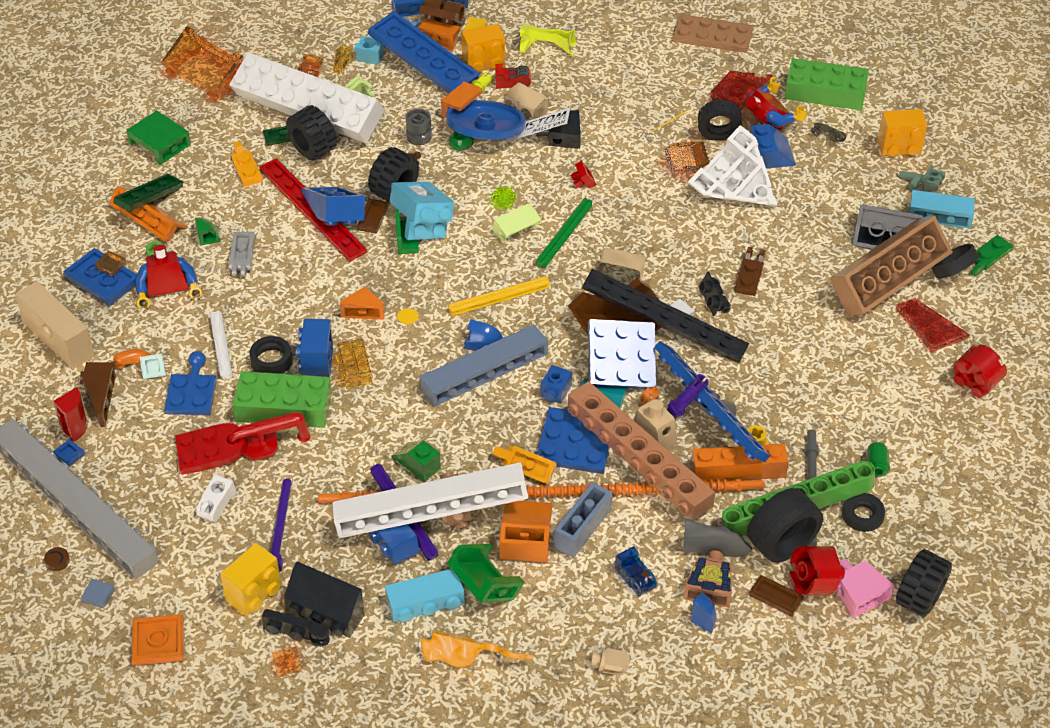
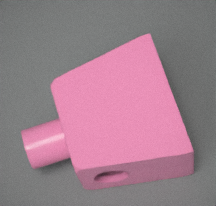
(863, 587)

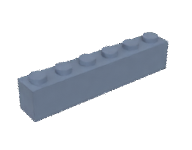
(483, 365)

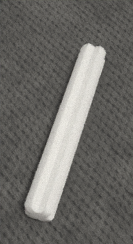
(221, 345)

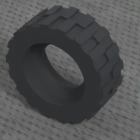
(715, 109)

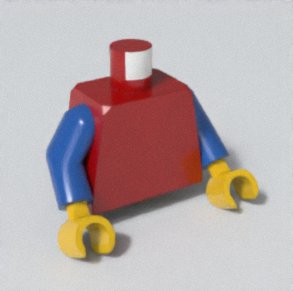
(769, 109)
(164, 274)

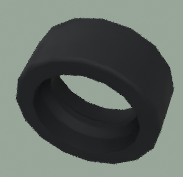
(271, 343)

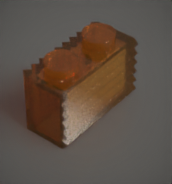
(686, 156)

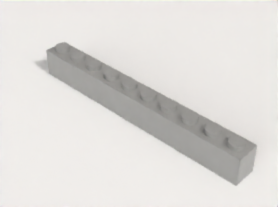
(77, 500)

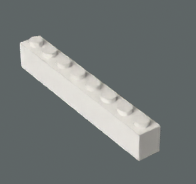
(429, 500)

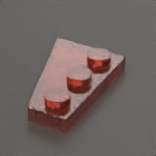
(930, 326)

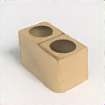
(527, 99)
(622, 259)

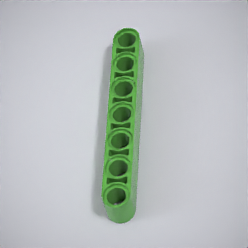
(822, 490)

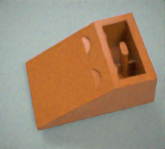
(525, 531)

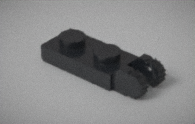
(295, 627)

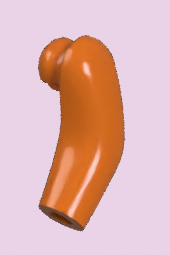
(128, 357)

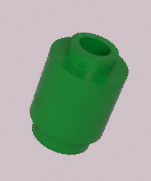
(879, 457)

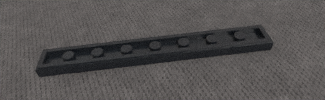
(665, 316)

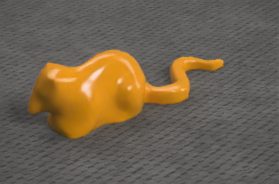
(460, 650)

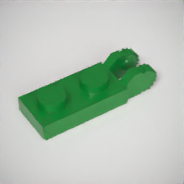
(991, 253)

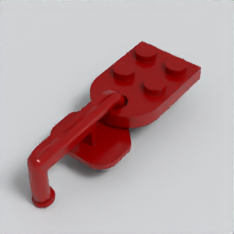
(228, 442)

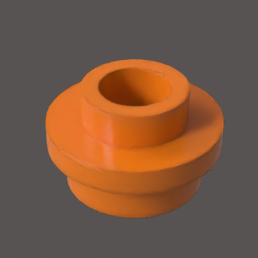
(650, 394)

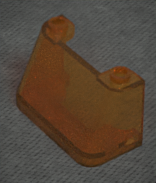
(202, 64)

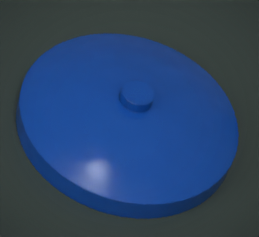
(486, 120)

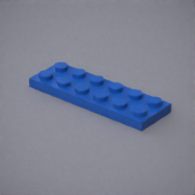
(422, 52)

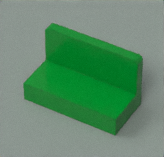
(404, 246)

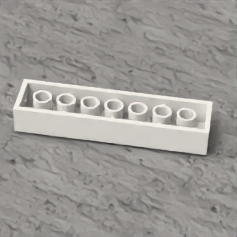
(292, 90)

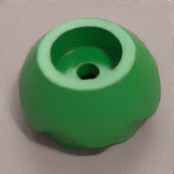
(460, 142)

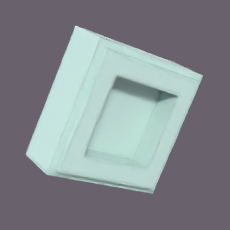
(152, 366)

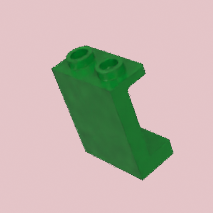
(159, 136)
(480, 575)

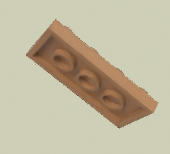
(713, 33)

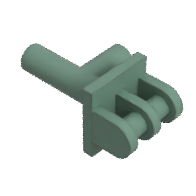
(931, 179)

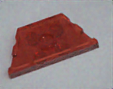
(738, 86)

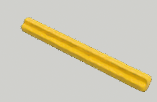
(498, 296)

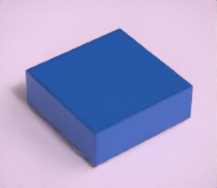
(69, 452)

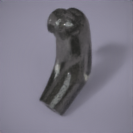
(828, 131)

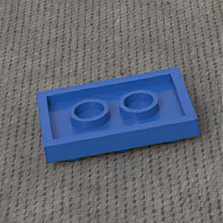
(97, 283)

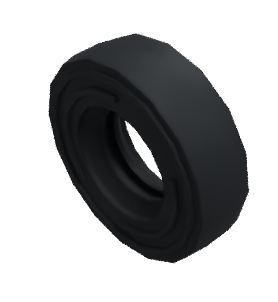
(863, 524)

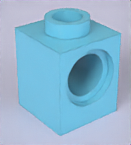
(369, 50)

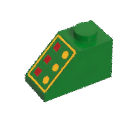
(419, 459)

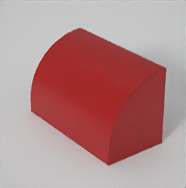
(71, 414)

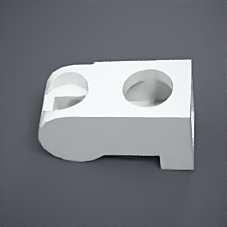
(215, 498)

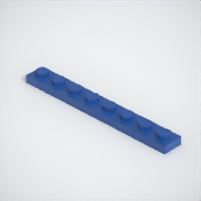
(715, 407)

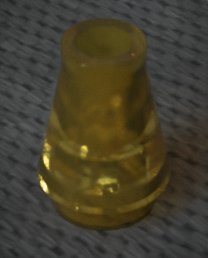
(343, 57)

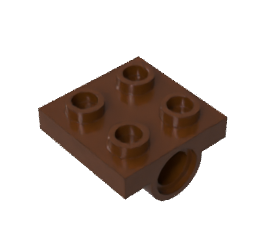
(447, 11)

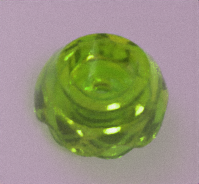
(503, 198)

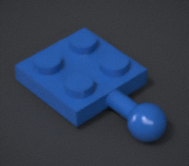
(193, 392)

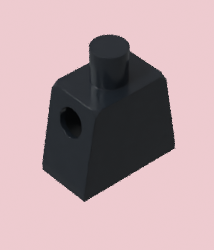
(565, 135)

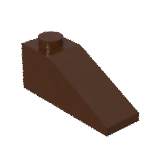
(99, 385)

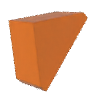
(362, 305)

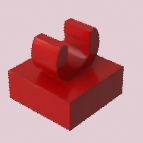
(583, 176)

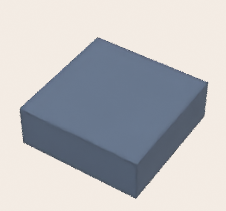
(97, 593)

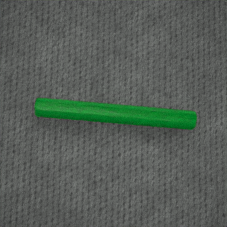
(564, 233)

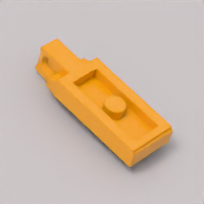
(245, 165)
(532, 464)

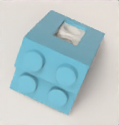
(425, 208)

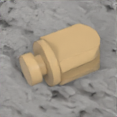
(611, 661)

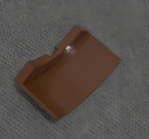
(590, 306)

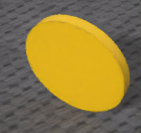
(407, 316)

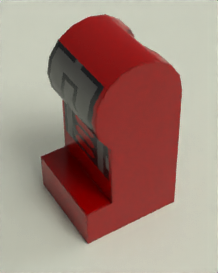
(511, 76)

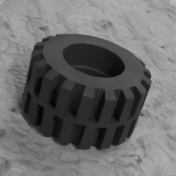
(311, 132)
(390, 168)
(923, 582)

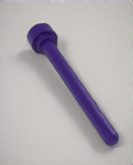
(280, 521)

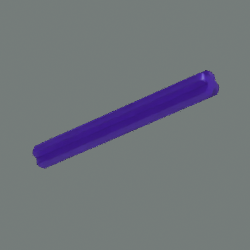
(424, 542)

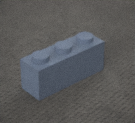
(582, 519)

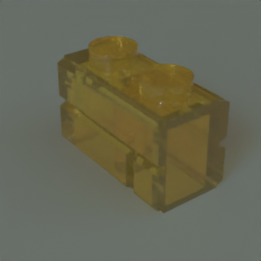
(354, 364)

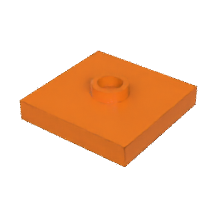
(158, 639)

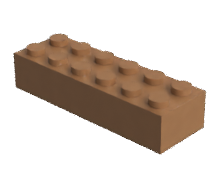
(891, 265)

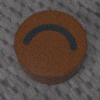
(57, 559)

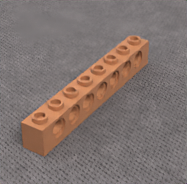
(641, 451)

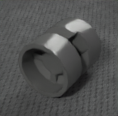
(418, 127)

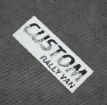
(543, 123)

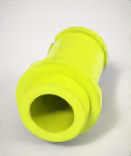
(483, 82)

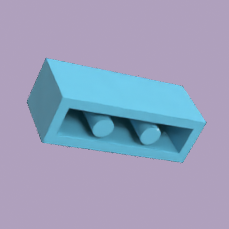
(948, 209)
(424, 595)

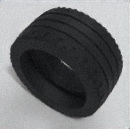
(784, 524)

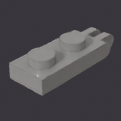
(241, 252)

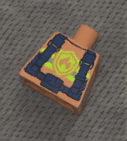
(712, 578)

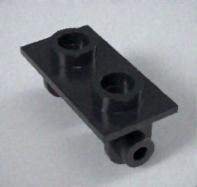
(714, 295)

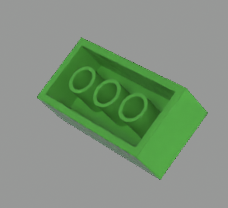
(826, 84)
(273, 395)

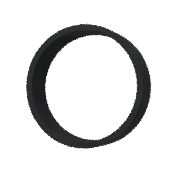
(959, 260)

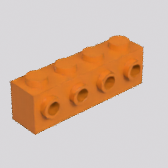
(734, 464)

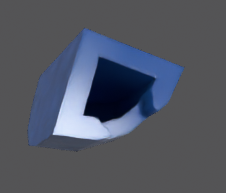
(481, 335)
(704, 612)

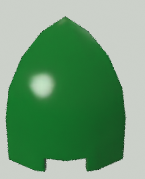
(206, 231)

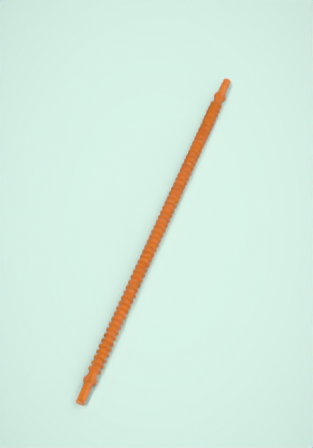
(733, 485)

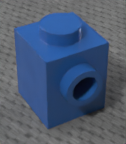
(556, 384)

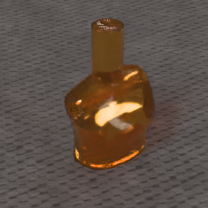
(311, 65)

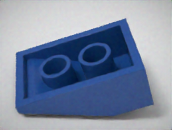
(335, 204)

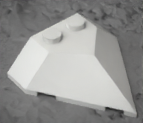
(736, 172)

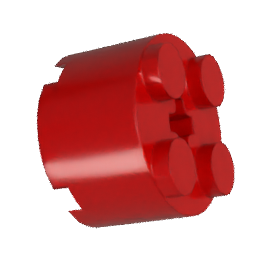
(979, 370)
(816, 570)

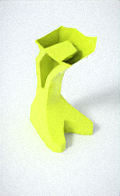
(531, 34)

